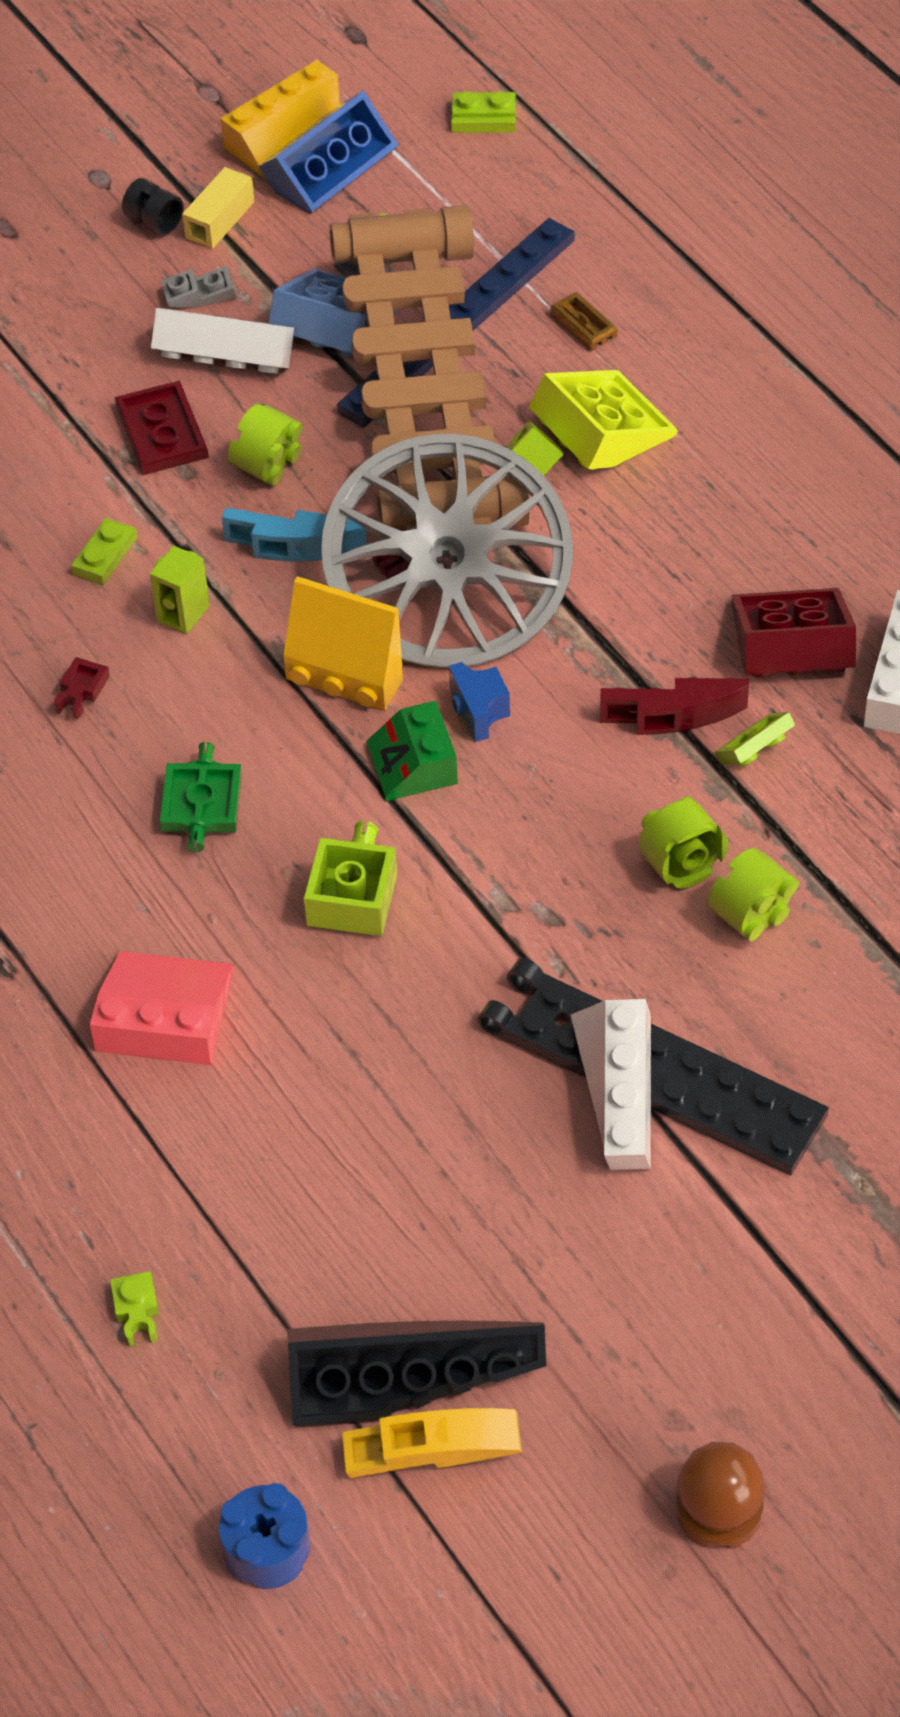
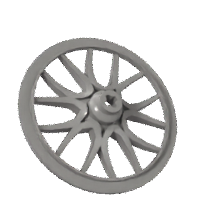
(455, 537)

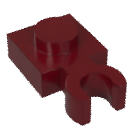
(80, 683)

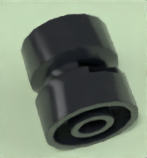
(152, 206)

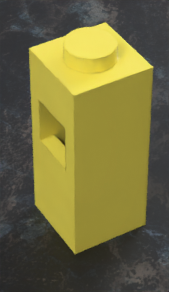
(218, 207)

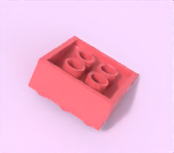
(161, 1007)

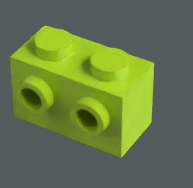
(179, 589)

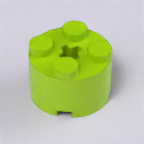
(266, 443)
(682, 842)
(753, 893)

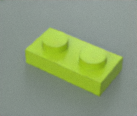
(104, 551)
(763, 733)

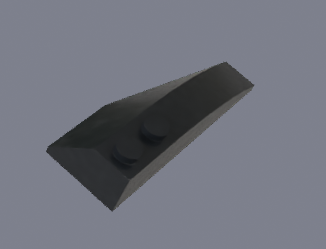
(391, 1366)

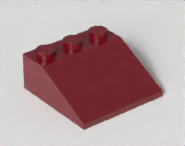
(794, 632)

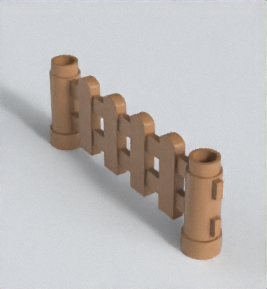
(423, 239)

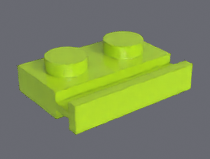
(483, 112)

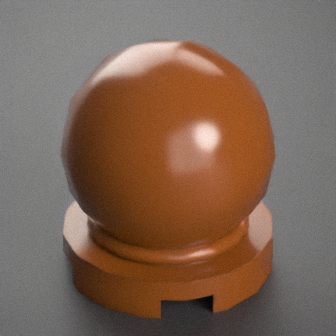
(720, 1495)

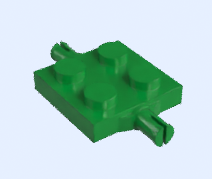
(201, 797)

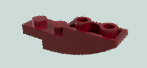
(686, 707)

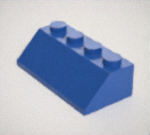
(329, 154)

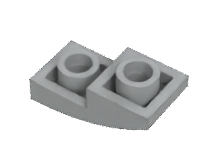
(188, 291)

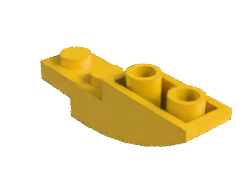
(431, 1437)

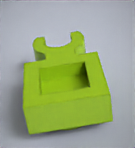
(135, 1303)

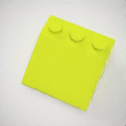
(599, 416)

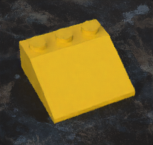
(343, 644)

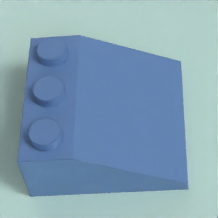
(317, 310)

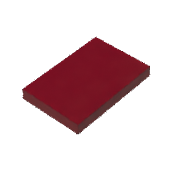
(161, 427)

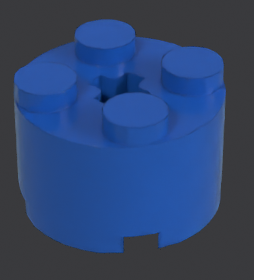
(261, 1513)

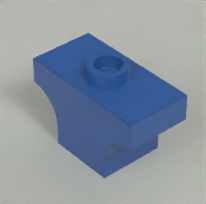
(478, 698)

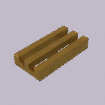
(578, 322)

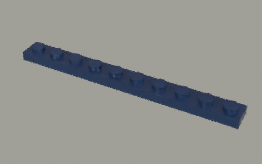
(483, 298)

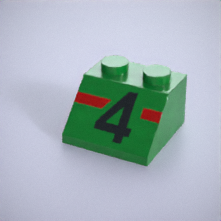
(413, 752)

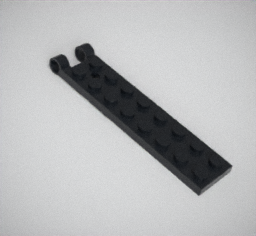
(685, 1078)

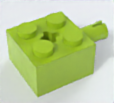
(351, 883)

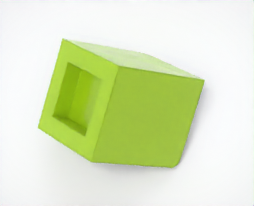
(535, 448)

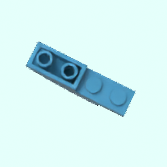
(285, 538)

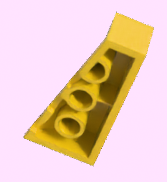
(279, 114)

